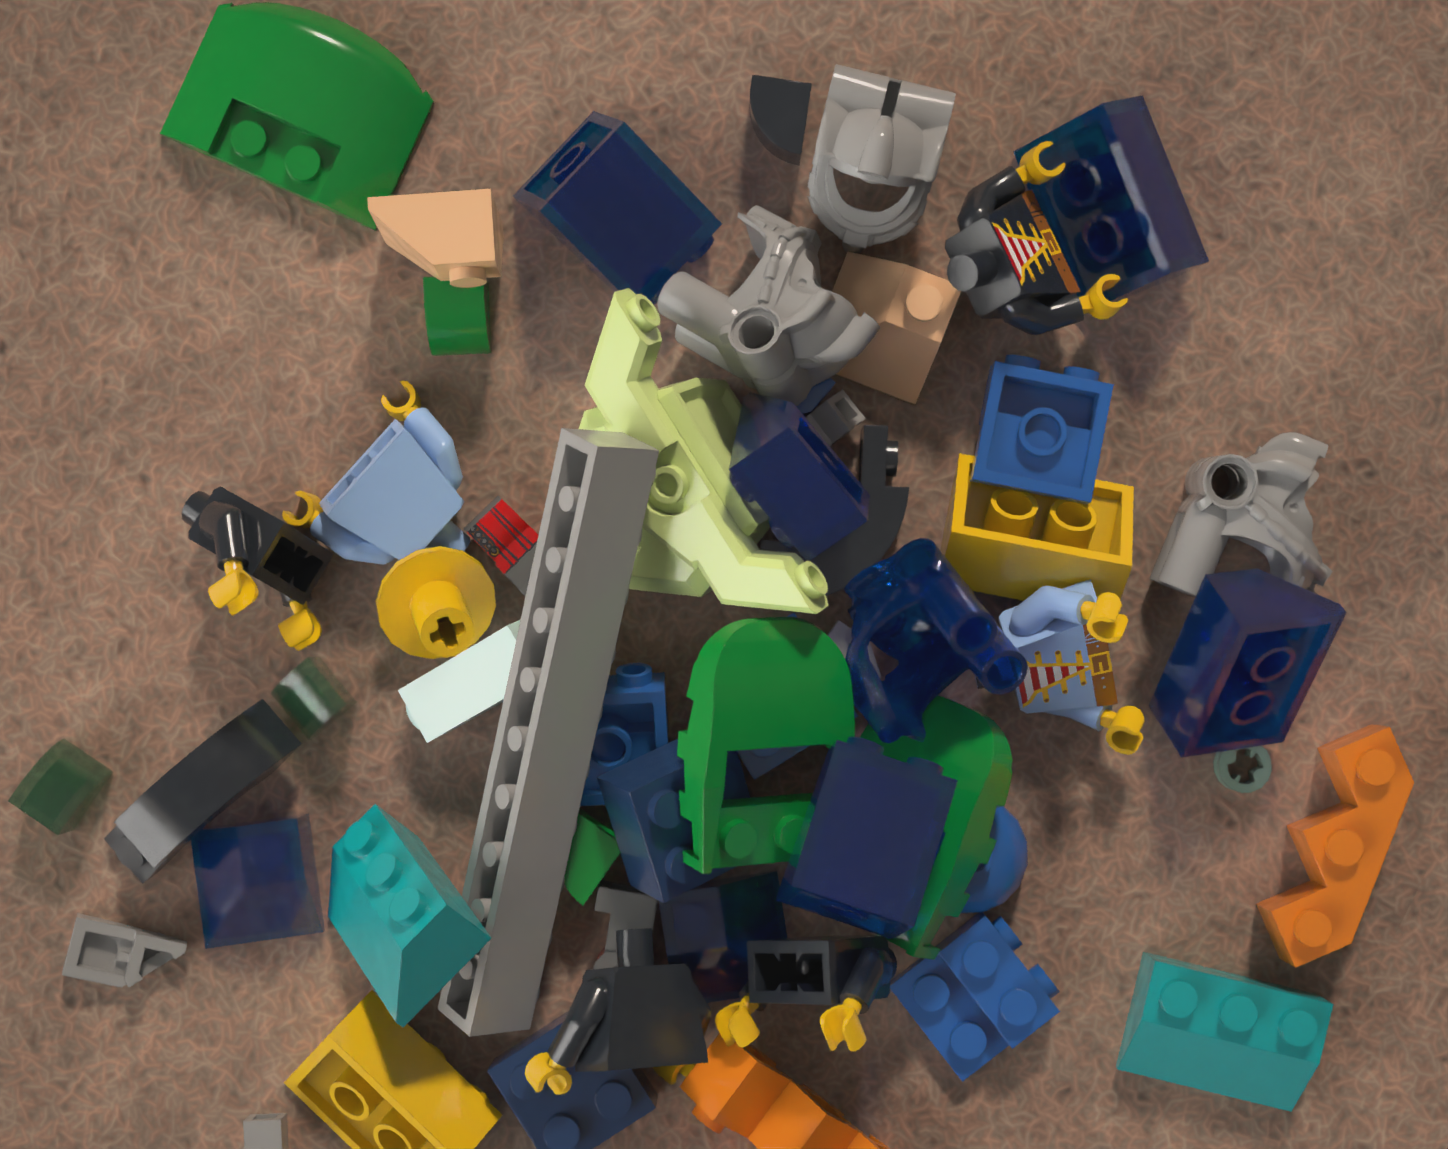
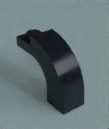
(886, 512)
(200, 789)

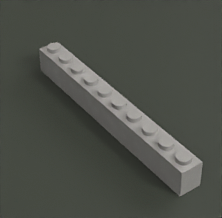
(549, 722)

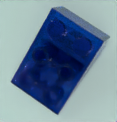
(794, 476)

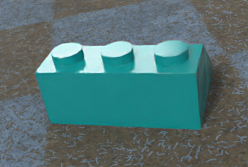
(399, 913)
(1223, 1032)

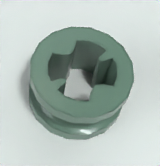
(1257, 775)

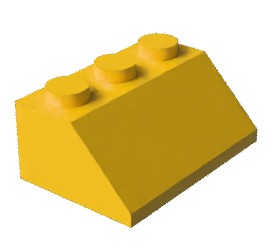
(1022, 540)
(390, 1087)

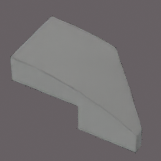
(116, 952)

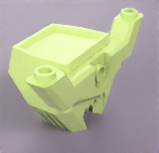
(695, 522)

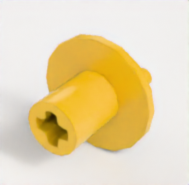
(435, 602)

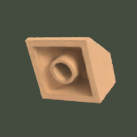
(445, 233)
(912, 320)

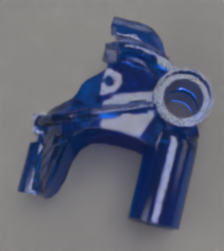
(934, 627)

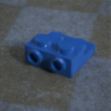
(1041, 429)
(630, 723)
(976, 994)

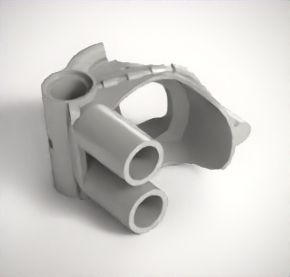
(884, 135)
(779, 324)
(1259, 509)

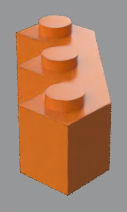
(1341, 847)
(769, 1108)

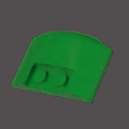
(301, 105)

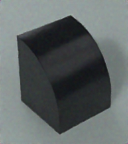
(780, 115)

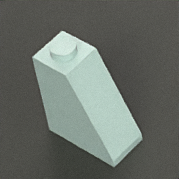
(461, 685)

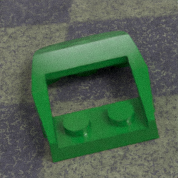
(757, 689)
(980, 758)

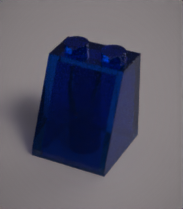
(619, 207)
(868, 838)

